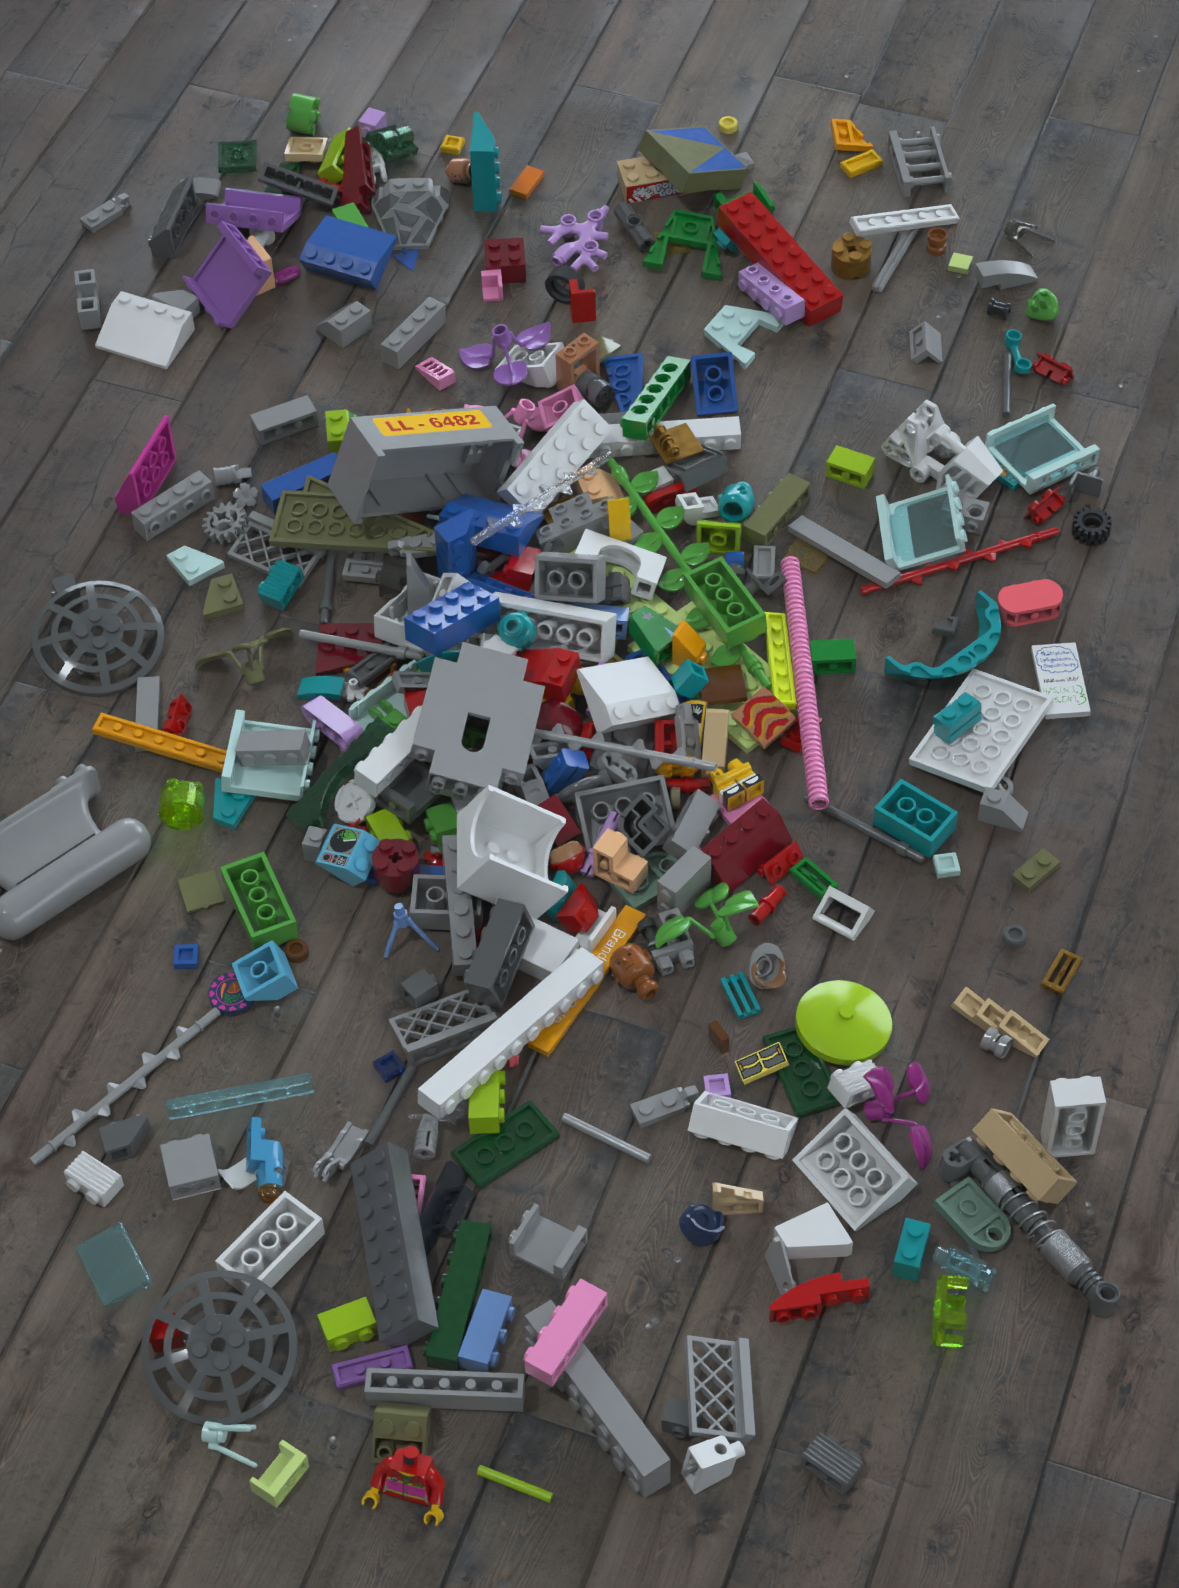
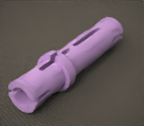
(589, 861)

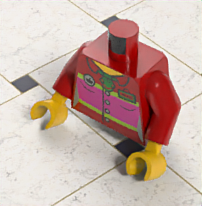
(410, 1478)

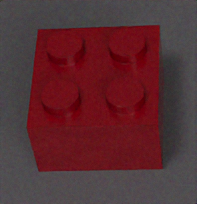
(508, 256)

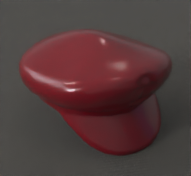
(556, 712)

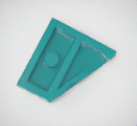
(229, 806)

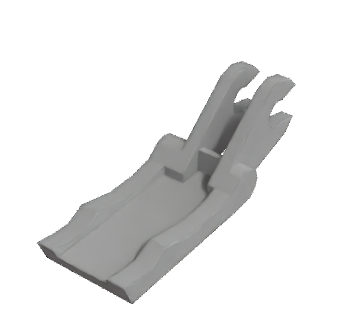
(341, 1152)

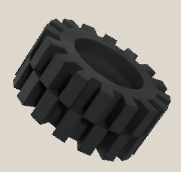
(1091, 535)

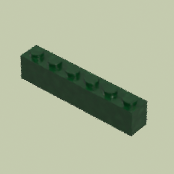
(459, 1294)

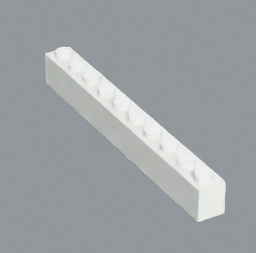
(393, 754)
(510, 1033)

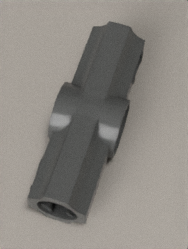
(634, 226)

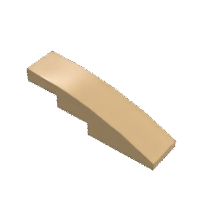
(989, 1014)

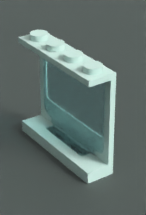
(1039, 450)
(922, 527)

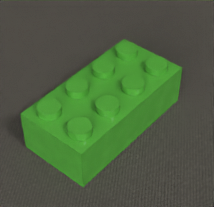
(725, 602)
(259, 901)

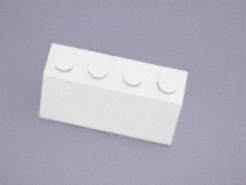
(742, 1125)

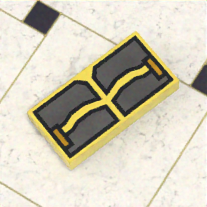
(762, 1063)

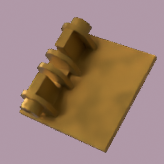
(675, 442)

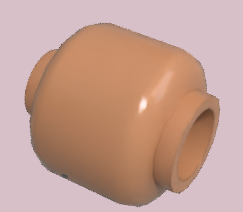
(459, 171)

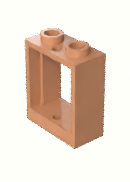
(586, 349)

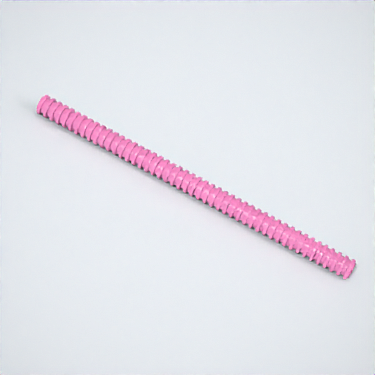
(804, 685)

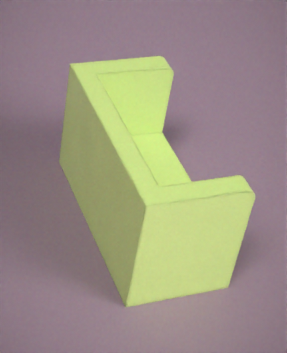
(280, 1475)

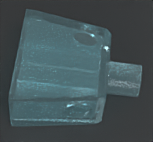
(962, 1264)

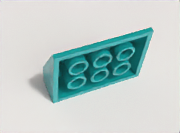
(484, 167)

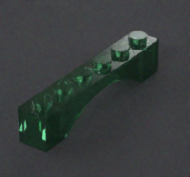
(314, 803)

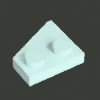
(193, 564)

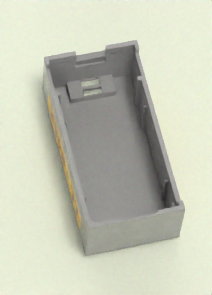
(422, 460)

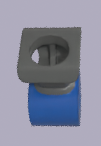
(736, 563)

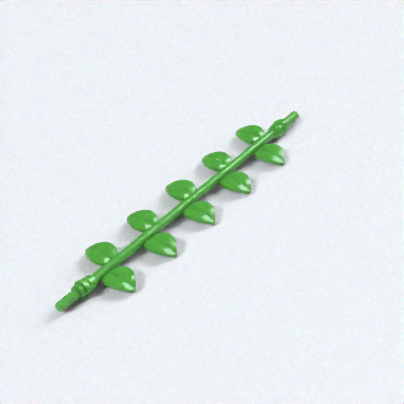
(692, 555)

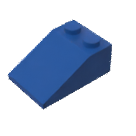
(714, 384)

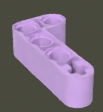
(332, 722)

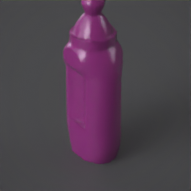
(286, 274)

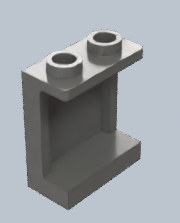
(406, 793)

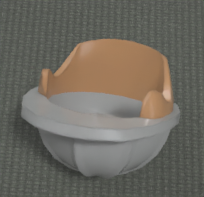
(767, 967)

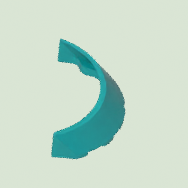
(964, 660)

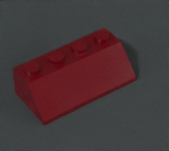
(746, 844)

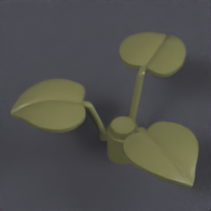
(252, 670)

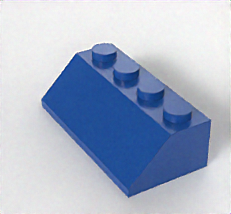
(453, 545)

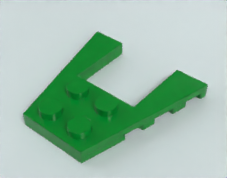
(687, 230)

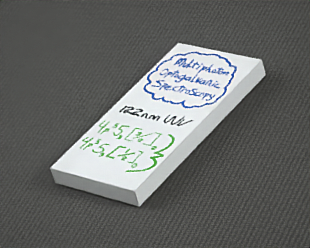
(1061, 677)

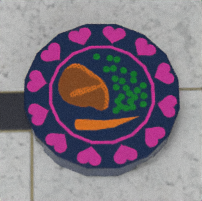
(227, 995)

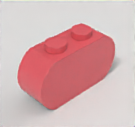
(1029, 602)

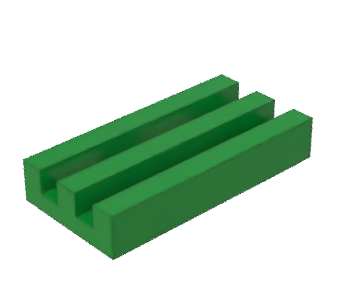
(809, 880)

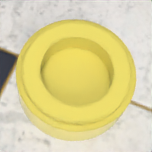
(728, 125)

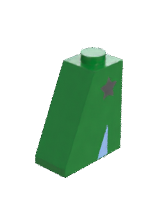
(652, 634)

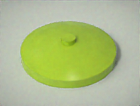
(843, 1022)

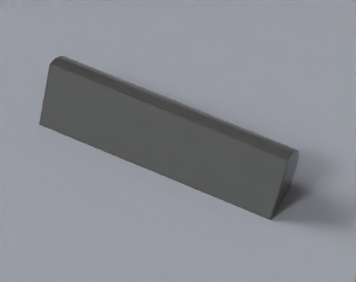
(298, 184)

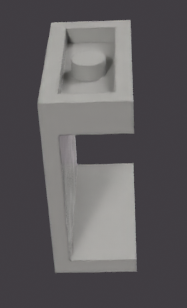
(546, 1243)

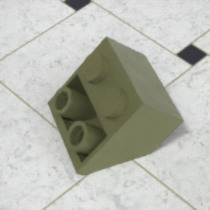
(398, 1427)

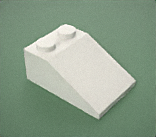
(540, 363)

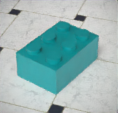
(915, 818)

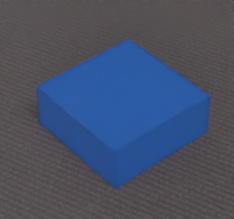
(186, 956)

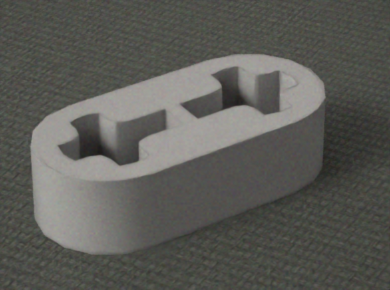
(617, 770)

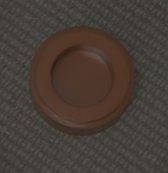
(296, 951)

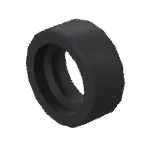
(565, 274)

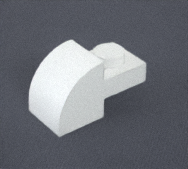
(697, 508)

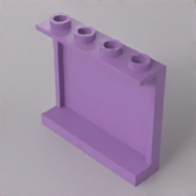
(255, 210)
(229, 277)

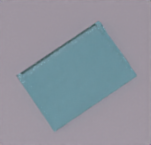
(113, 1264)

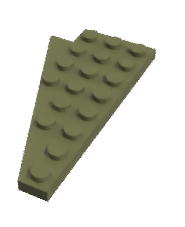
(318, 521)

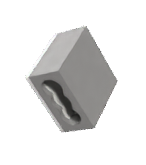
(190, 1166)

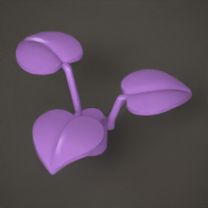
(511, 373)

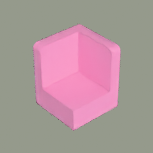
(492, 285)

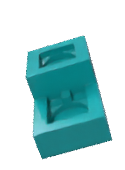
(326, 686)

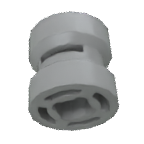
(996, 1042)

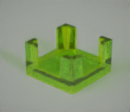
(949, 1311)

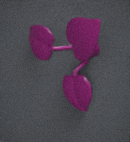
(882, 1086)

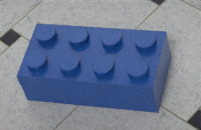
(452, 618)

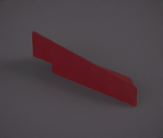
(357, 172)

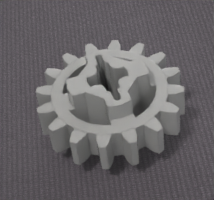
(225, 522)

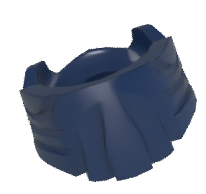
(701, 1224)

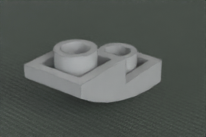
(206, 188)

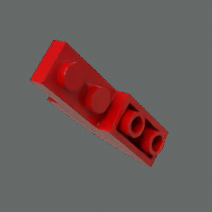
(807, 1298)

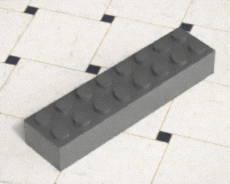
(394, 1246)

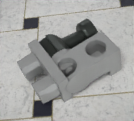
(673, 951)

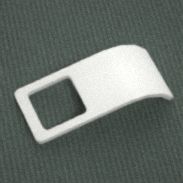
(237, 1176)

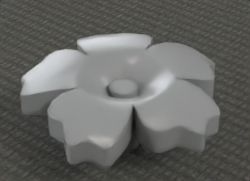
(245, 495)

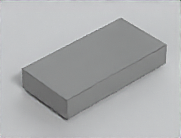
(764, 562)

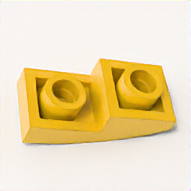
(619, 519)

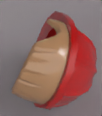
(568, 857)

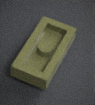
(1035, 870)

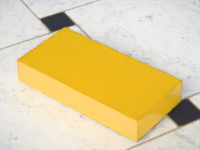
(861, 163)

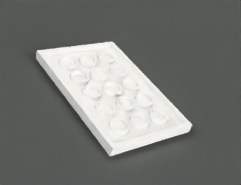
(992, 744)

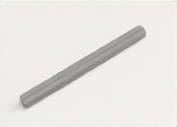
(893, 260)

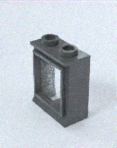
(698, 468)

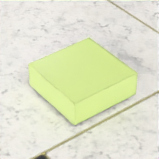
(960, 263)

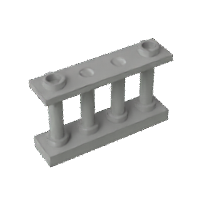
(903, 170)

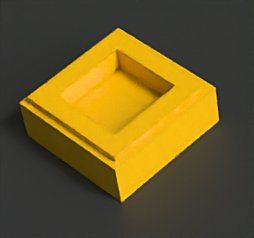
(452, 144)

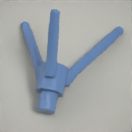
(402, 920)

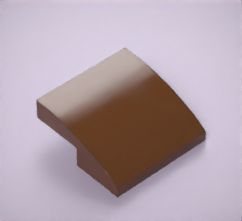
(724, 685)

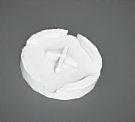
(353, 803)

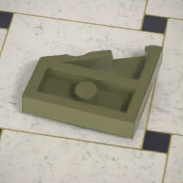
(222, 597)

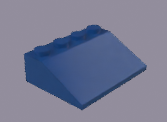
(348, 252)
(507, 540)

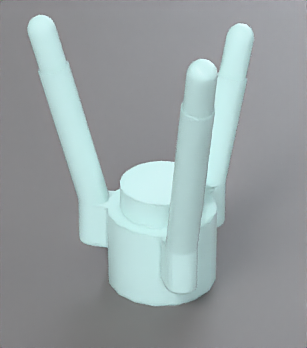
(217, 1432)

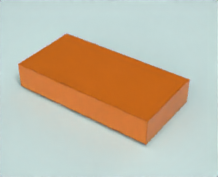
(526, 182)

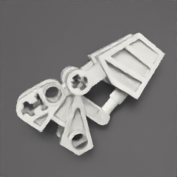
(921, 433)

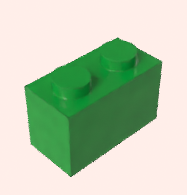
(833, 656)

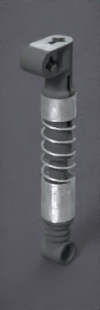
(1056, 1247)

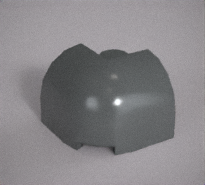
(642, 825)

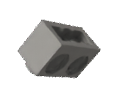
(974, 514)

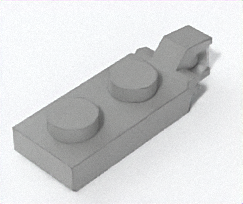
(105, 213)
(413, 542)
(687, 731)
(663, 1105)

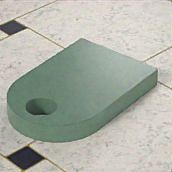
(647, 890)
(974, 1216)

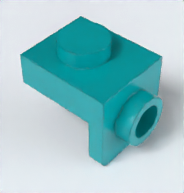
(725, 241)

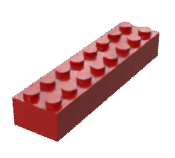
(769, 244)

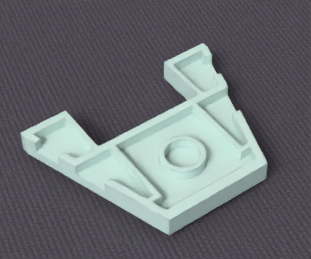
(734, 326)

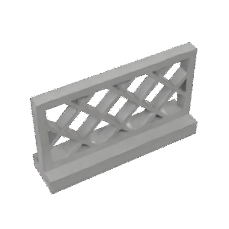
(264, 526)
(451, 1038)
(740, 1393)

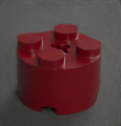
(395, 864)

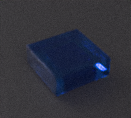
(389, 1066)

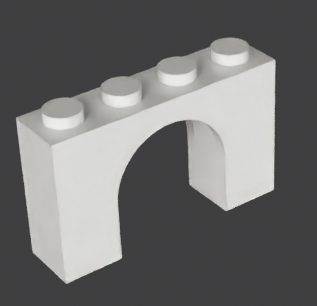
(642, 563)

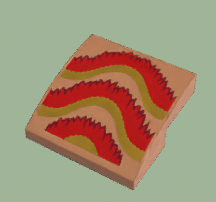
(764, 717)

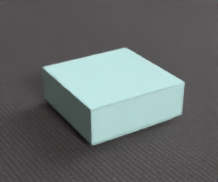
(946, 865)

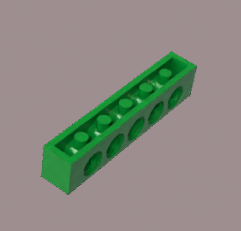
(656, 398)

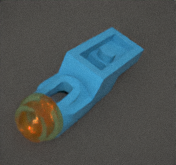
(266, 1161)

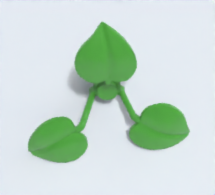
(721, 928)

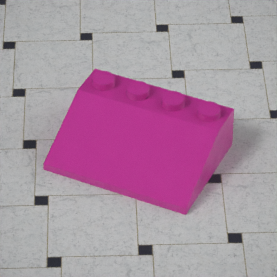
(149, 470)

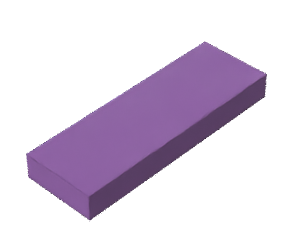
(353, 1371)

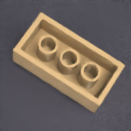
(1024, 1156)

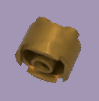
(851, 256)

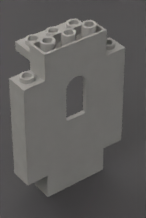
(486, 687)

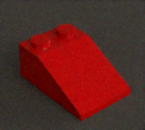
(553, 669)

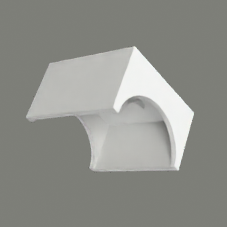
(507, 851)

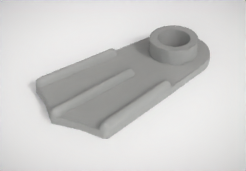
(779, 1266)

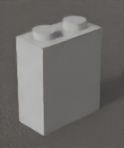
(684, 881)

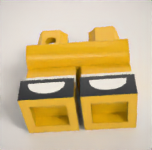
(736, 785)

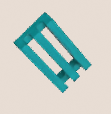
(734, 981)

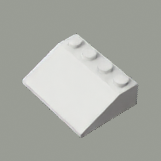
(145, 330)
(627, 694)
(854, 1170)

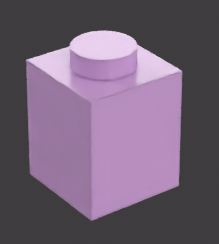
(372, 120)

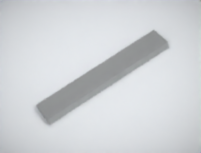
(844, 552)

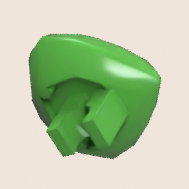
(1042, 305)

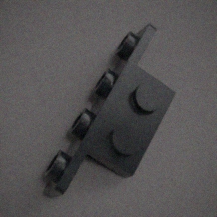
(444, 1204)

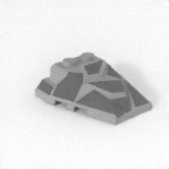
(411, 210)

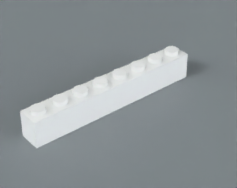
(716, 433)

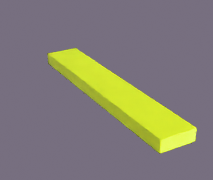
(780, 659)

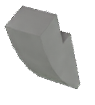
(1004, 274)

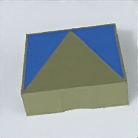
(693, 159)

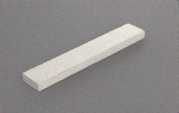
(904, 220)

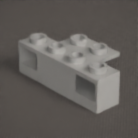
(571, 520)

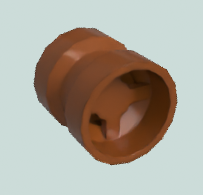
(936, 241)

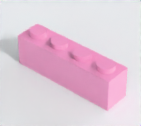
(565, 1332)

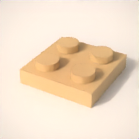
(306, 149)

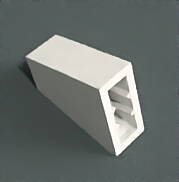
(814, 1235)

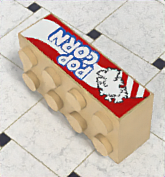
(643, 181)

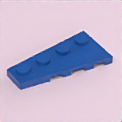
(626, 377)

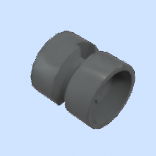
(594, 388)

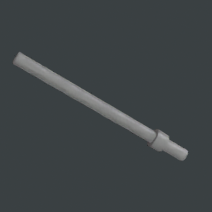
(400, 652)

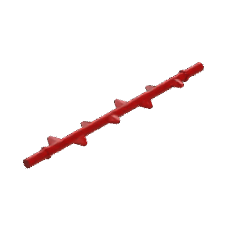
(967, 556)

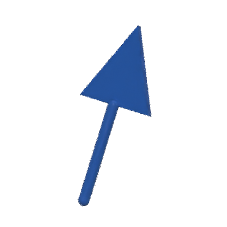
(407, 258)

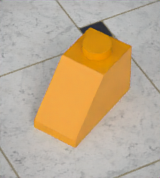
(688, 645)

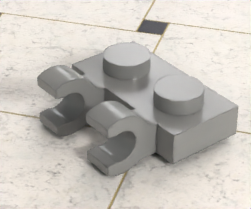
(362, 570)

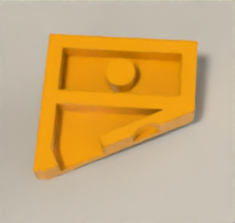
(847, 136)

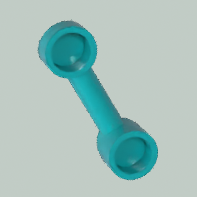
(1012, 342)

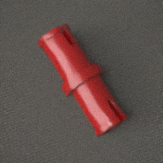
(688, 784)
(767, 905)

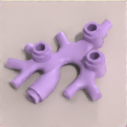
(585, 245)

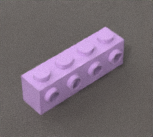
(771, 293)

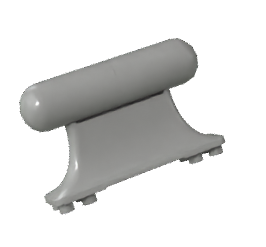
(59, 855)

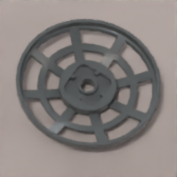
(98, 646)
(228, 1361)

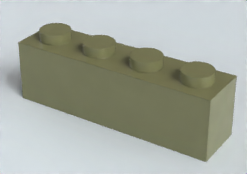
(776, 510)

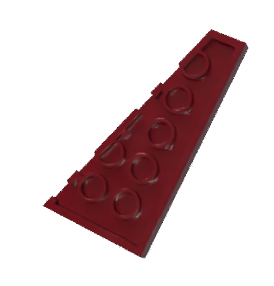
(335, 657)

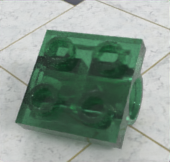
(393, 142)

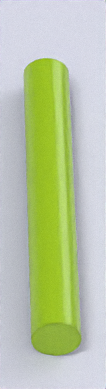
(515, 1484)

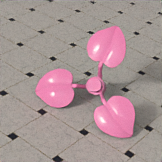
(524, 414)

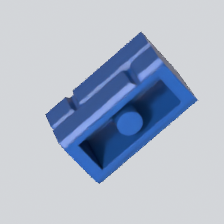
(564, 770)

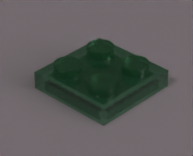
(237, 156)

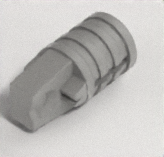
(230, 474)
(426, 1138)

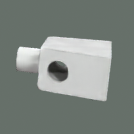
(710, 1462)

